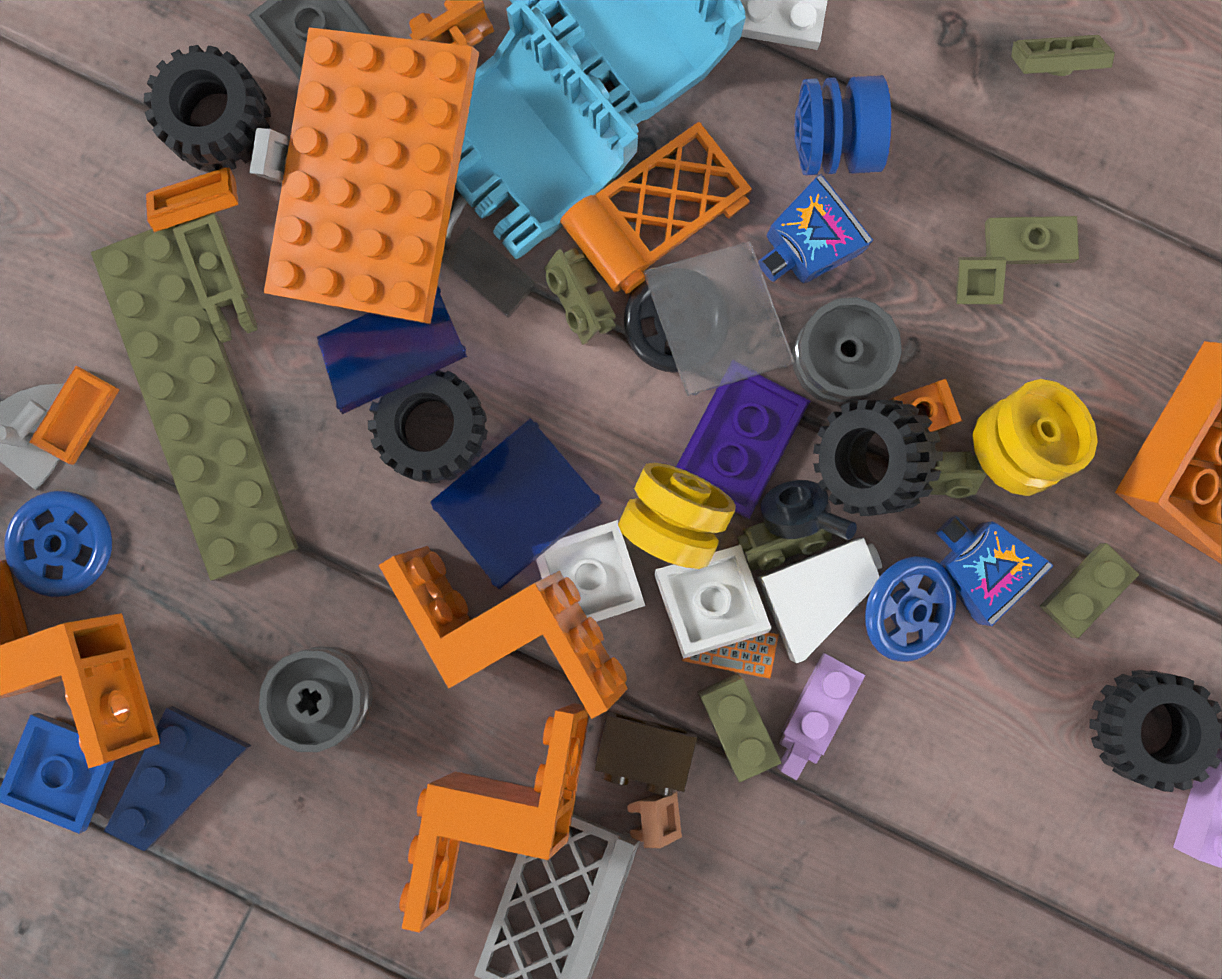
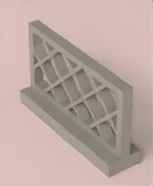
(596, 917)

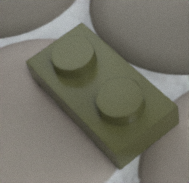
(1089, 590)

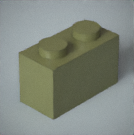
(739, 727)

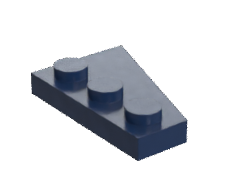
(172, 777)

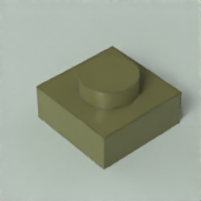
(980, 280)

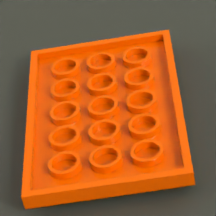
(371, 172)

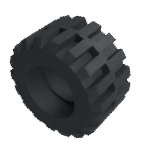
(187, 82)
(910, 457)
(450, 458)
(1192, 739)

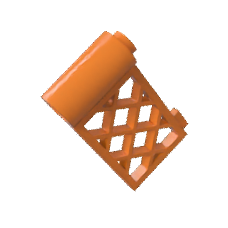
(611, 241)

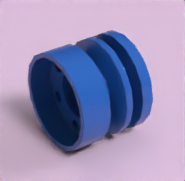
(847, 125)

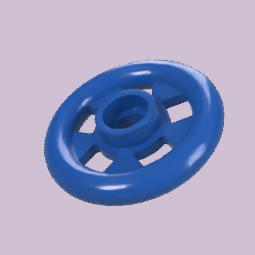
(75, 576)
(910, 609)

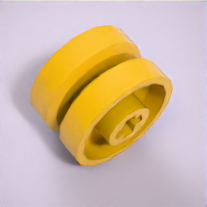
(1035, 437)
(676, 516)

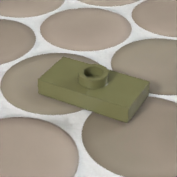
(1062, 54)
(1033, 239)

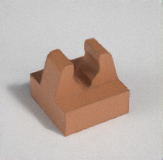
(659, 820)

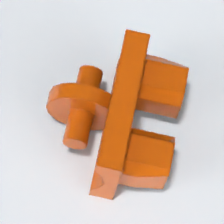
(461, 24)

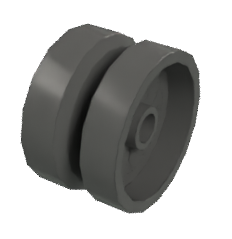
(868, 336)
(289, 701)

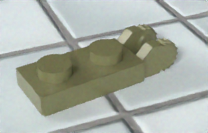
(214, 273)

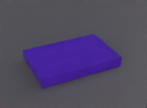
(743, 438)

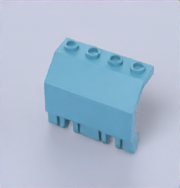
(646, 46)
(538, 133)

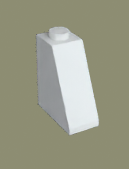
(819, 593)

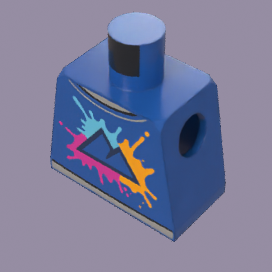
(814, 235)
(989, 568)

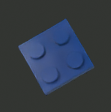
(52, 775)

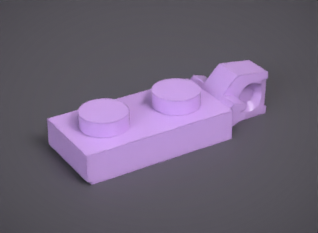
(817, 714)

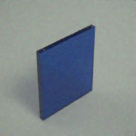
(386, 353)
(515, 503)

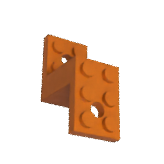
(467, 646)
(96, 670)
(493, 816)

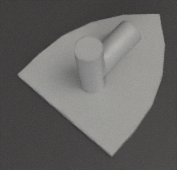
(18, 422)

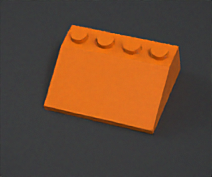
(1180, 463)

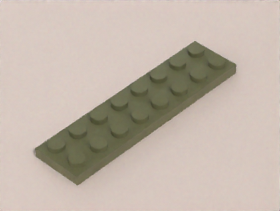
(194, 404)

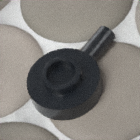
(800, 510)

